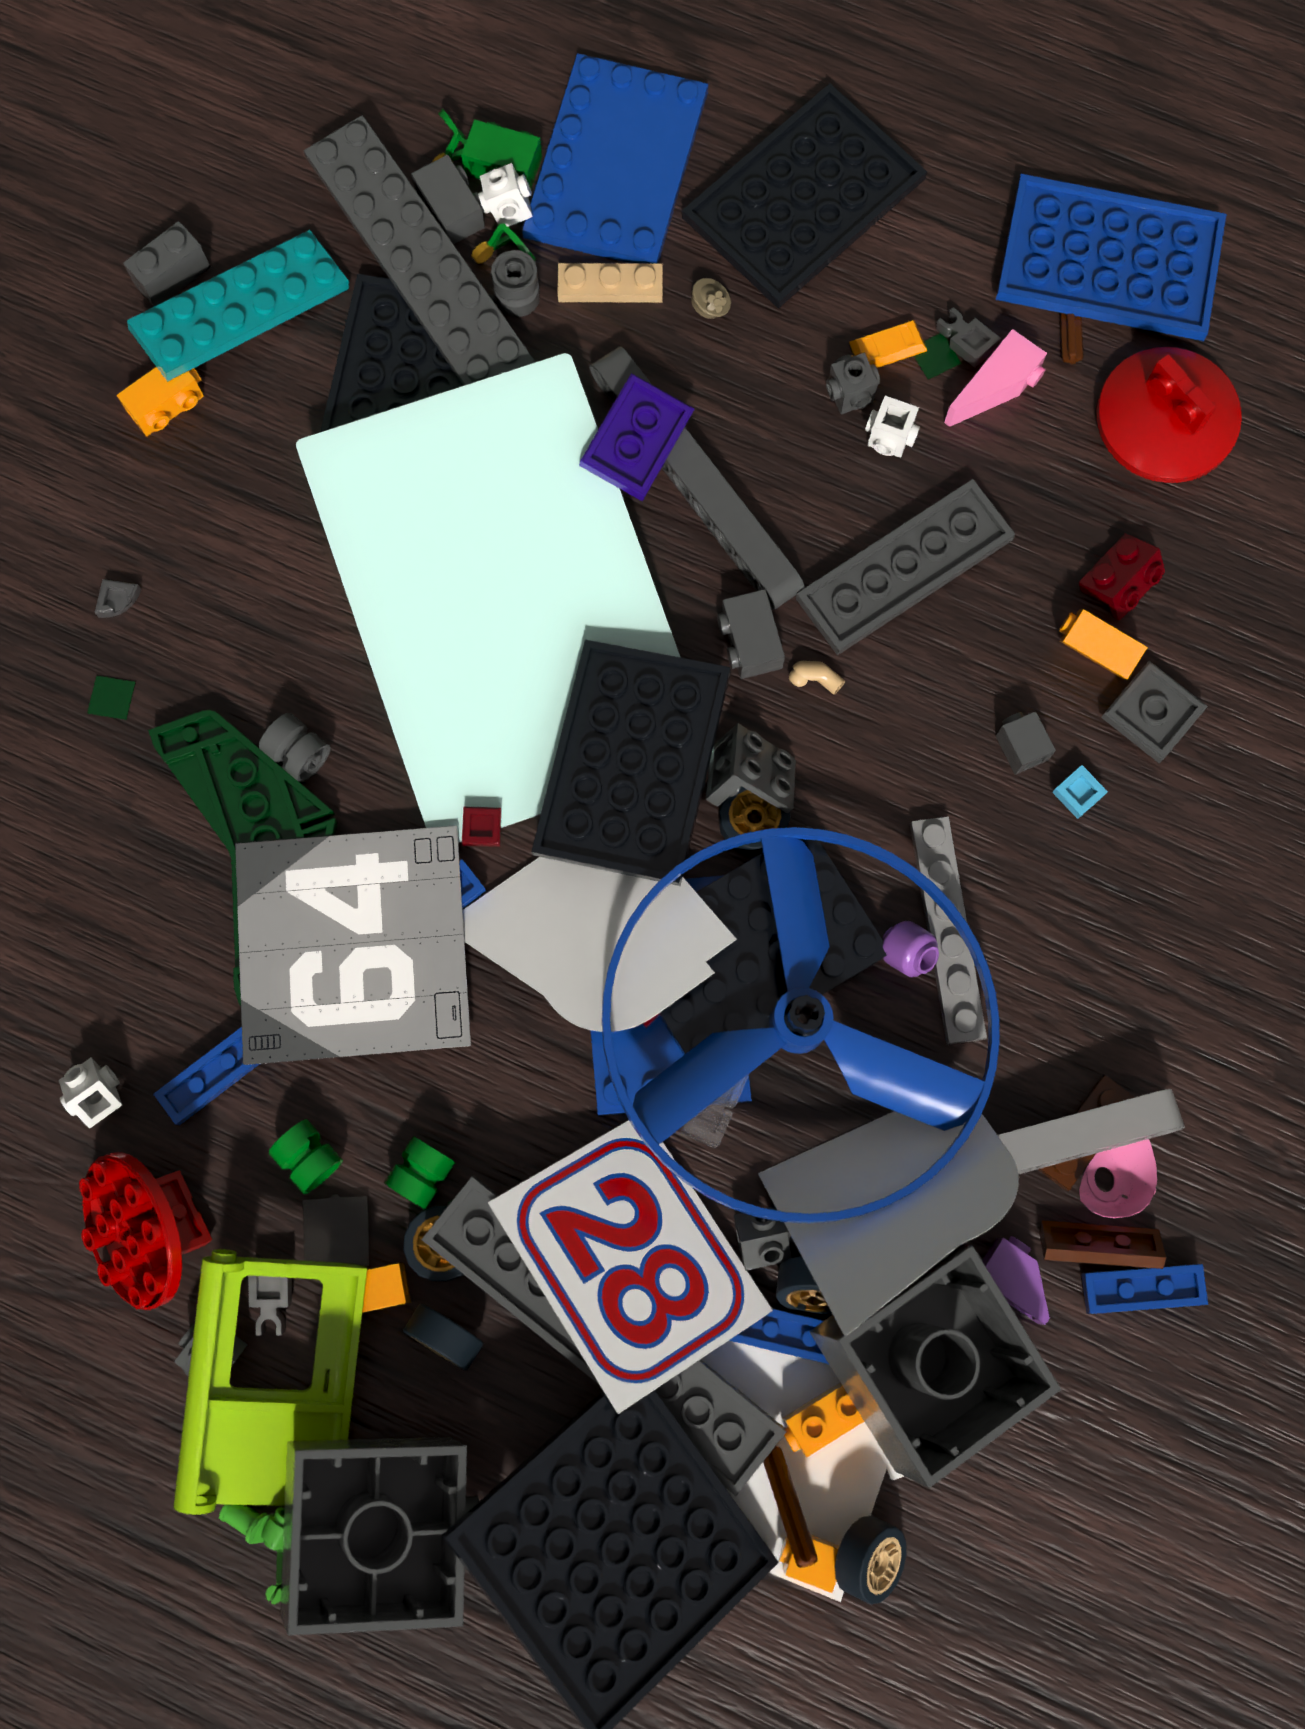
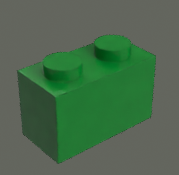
(494, 146)

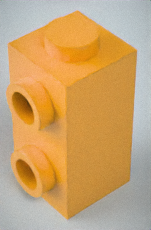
(155, 401)
(1101, 643)
(821, 1421)

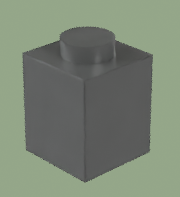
(1024, 741)

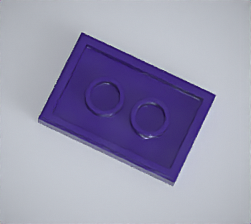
(636, 437)

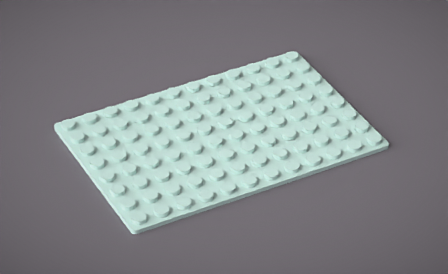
(481, 575)

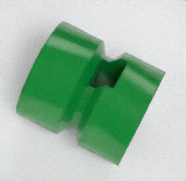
(305, 1156)
(419, 1172)

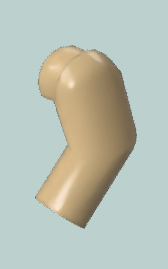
(818, 672)

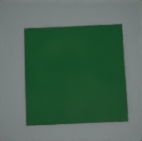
(938, 357)
(111, 697)

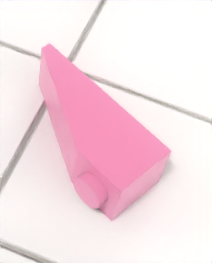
(1000, 379)

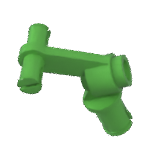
(259, 1529)

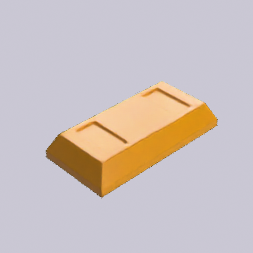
(890, 344)

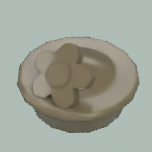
(710, 298)

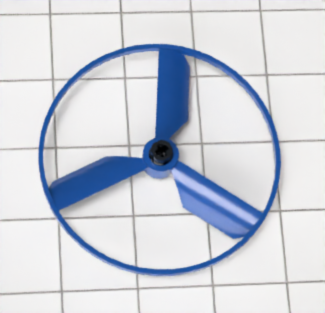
(869, 1065)

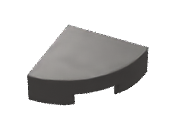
(116, 598)

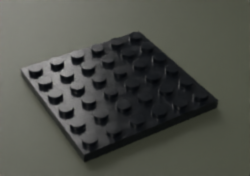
(611, 1554)

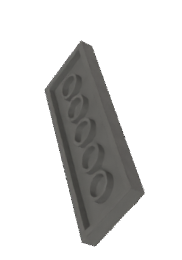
(905, 566)

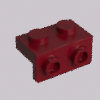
(1124, 574)

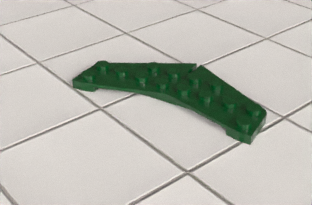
(238, 790)

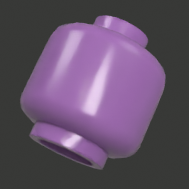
(910, 949)

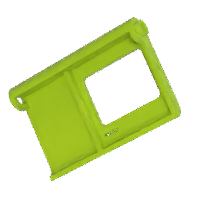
(239, 1436)

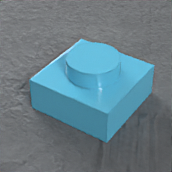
(1079, 792)

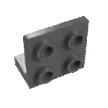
(753, 763)

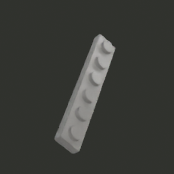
(955, 967)

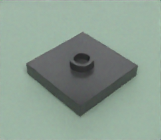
(1154, 712)

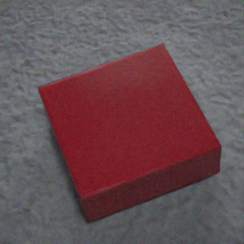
(481, 826)

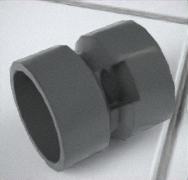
(515, 283)
(290, 743)

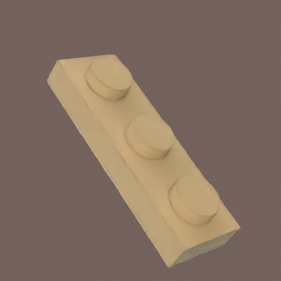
(610, 282)

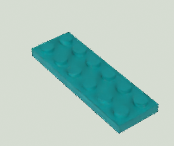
(237, 305)

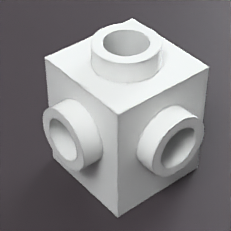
(503, 189)
(892, 427)
(90, 1092)

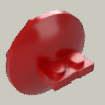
(1169, 415)
(142, 1225)

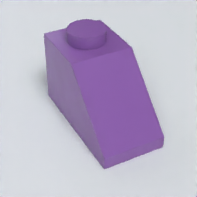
(1018, 1277)

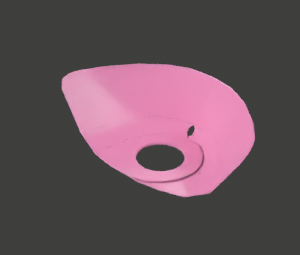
(1133, 1175)

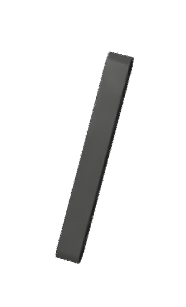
(712, 497)

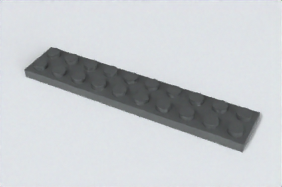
(416, 254)
(714, 1414)

